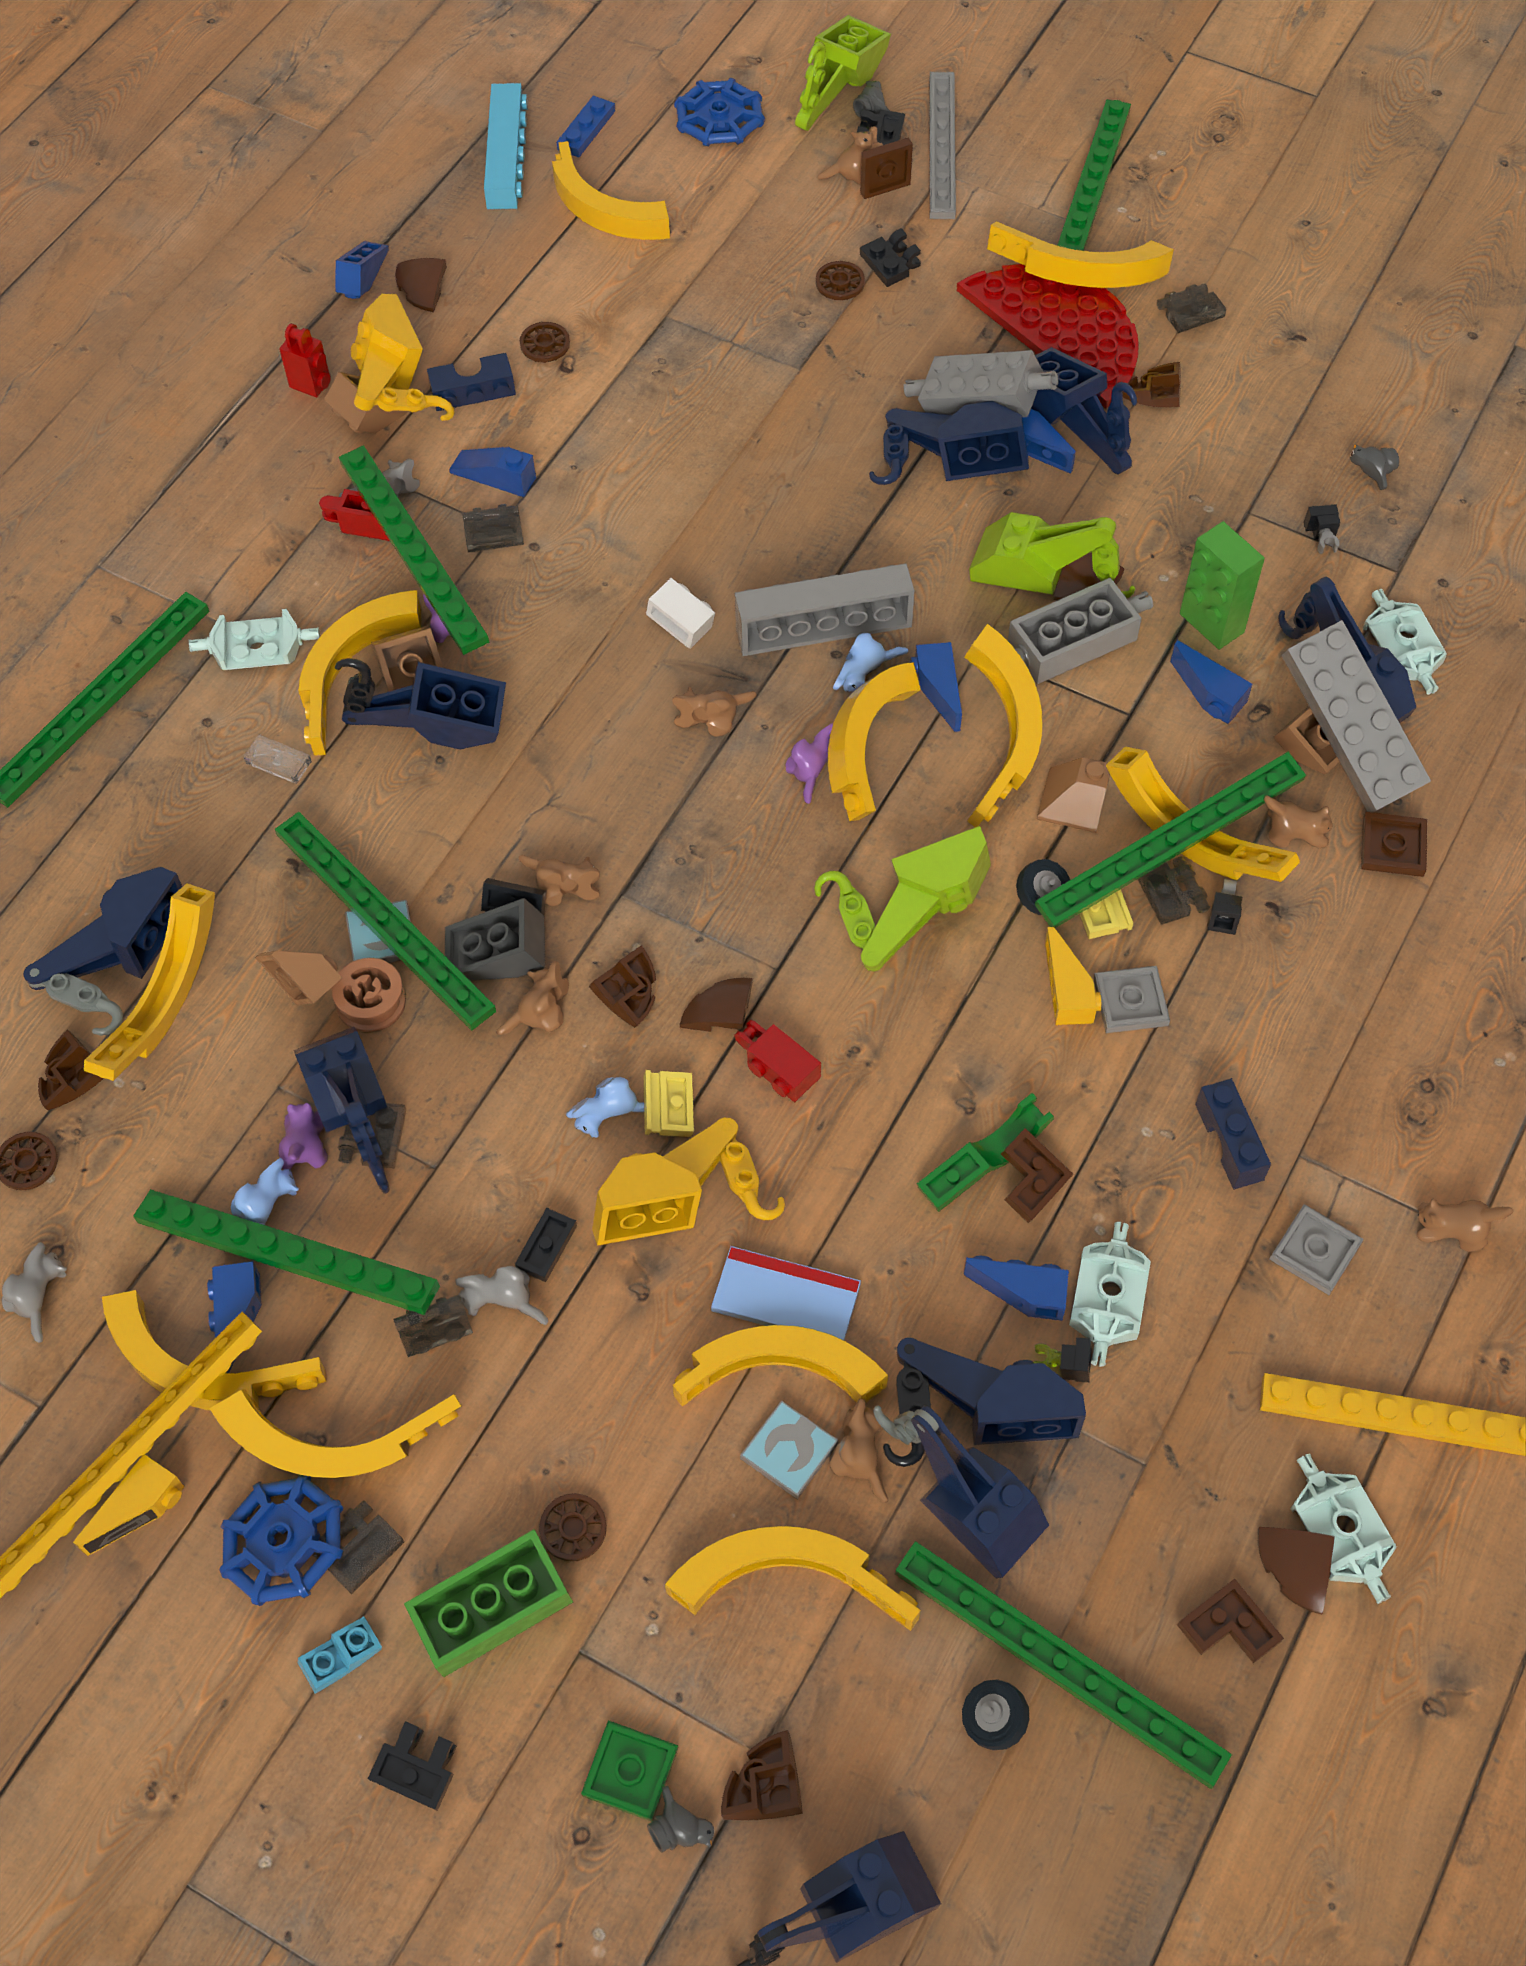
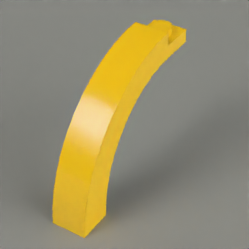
(605, 212)
(850, 733)
(782, 1346)

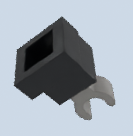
(1324, 524)
(1226, 909)

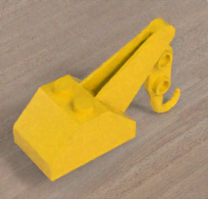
(387, 359)
(663, 1193)

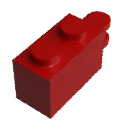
(304, 361)
(352, 515)
(779, 1060)

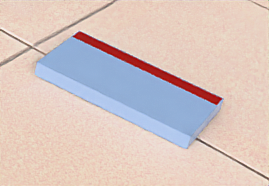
(784, 1293)

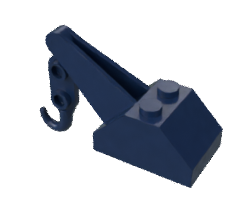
(1078, 407)
(971, 442)
(1324, 608)
(345, 1091)

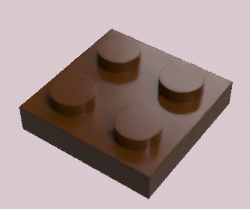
(886, 168)
(1394, 844)

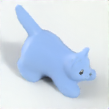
(862, 659)
(611, 1099)
(257, 1200)

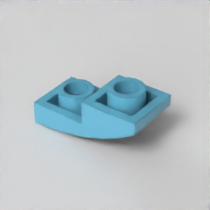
(340, 1655)

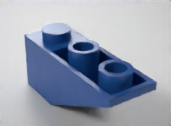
(1028, 1288)
(233, 1290)

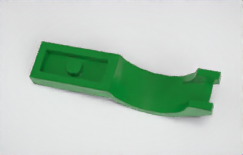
(981, 1157)

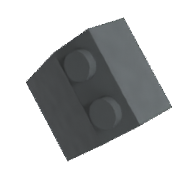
(498, 942)

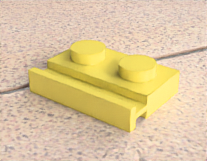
(1107, 916)
(668, 1103)

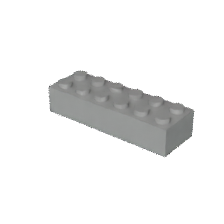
(824, 609)
(1355, 717)

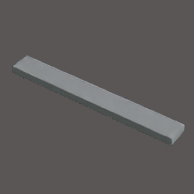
(942, 145)

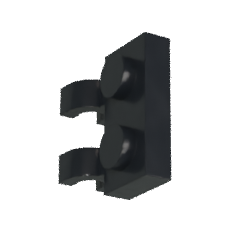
(888, 125)
(885, 262)
(410, 1775)

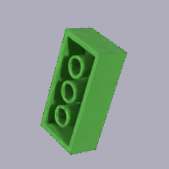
(1221, 585)
(488, 1603)

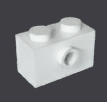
(680, 613)

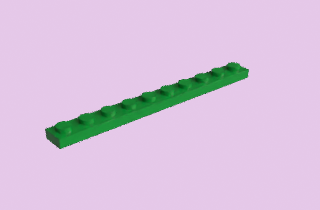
(1094, 175)
(414, 550)
(99, 696)
(1169, 840)
(386, 921)
(288, 1252)
(1064, 1665)

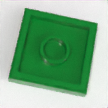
(629, 1771)

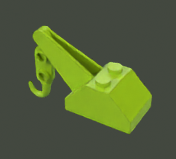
(848, 54)
(1030, 554)
(930, 881)

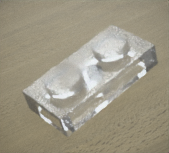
(277, 759)

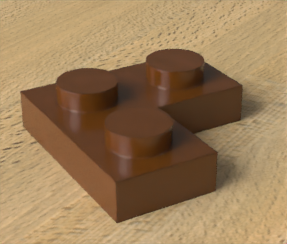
(1041, 1171)
(1235, 1614)

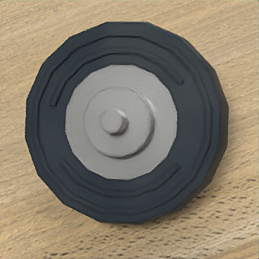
(1038, 880)
(995, 1715)

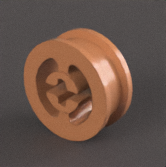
(362, 983)

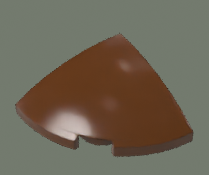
(421, 281)
(1158, 387)
(1079, 576)
(628, 987)
(719, 1006)
(65, 1073)
(1299, 1564)
(766, 1783)

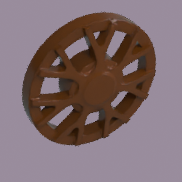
(840, 280)
(544, 342)
(27, 1160)
(572, 1527)

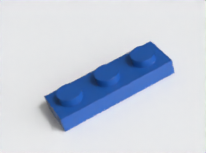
(587, 125)

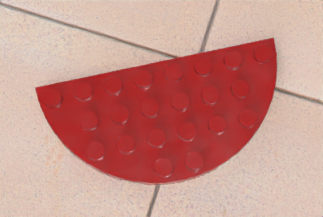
(1067, 317)

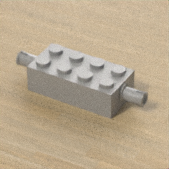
(976, 378)
(1077, 629)

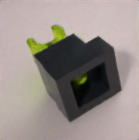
(1073, 1359)

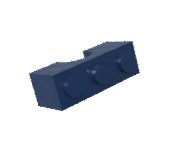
(490, 383)
(1243, 1152)

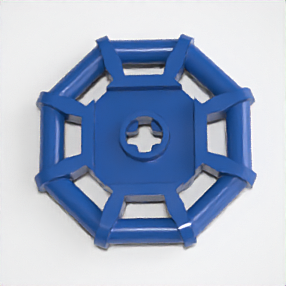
(719, 112)
(289, 1557)

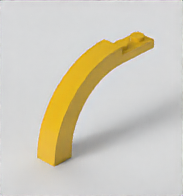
(1081, 267)
(343, 640)
(1020, 697)
(1158, 805)
(167, 990)
(131, 1333)
(272, 1445)
(779, 1547)

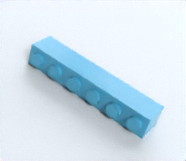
(504, 146)

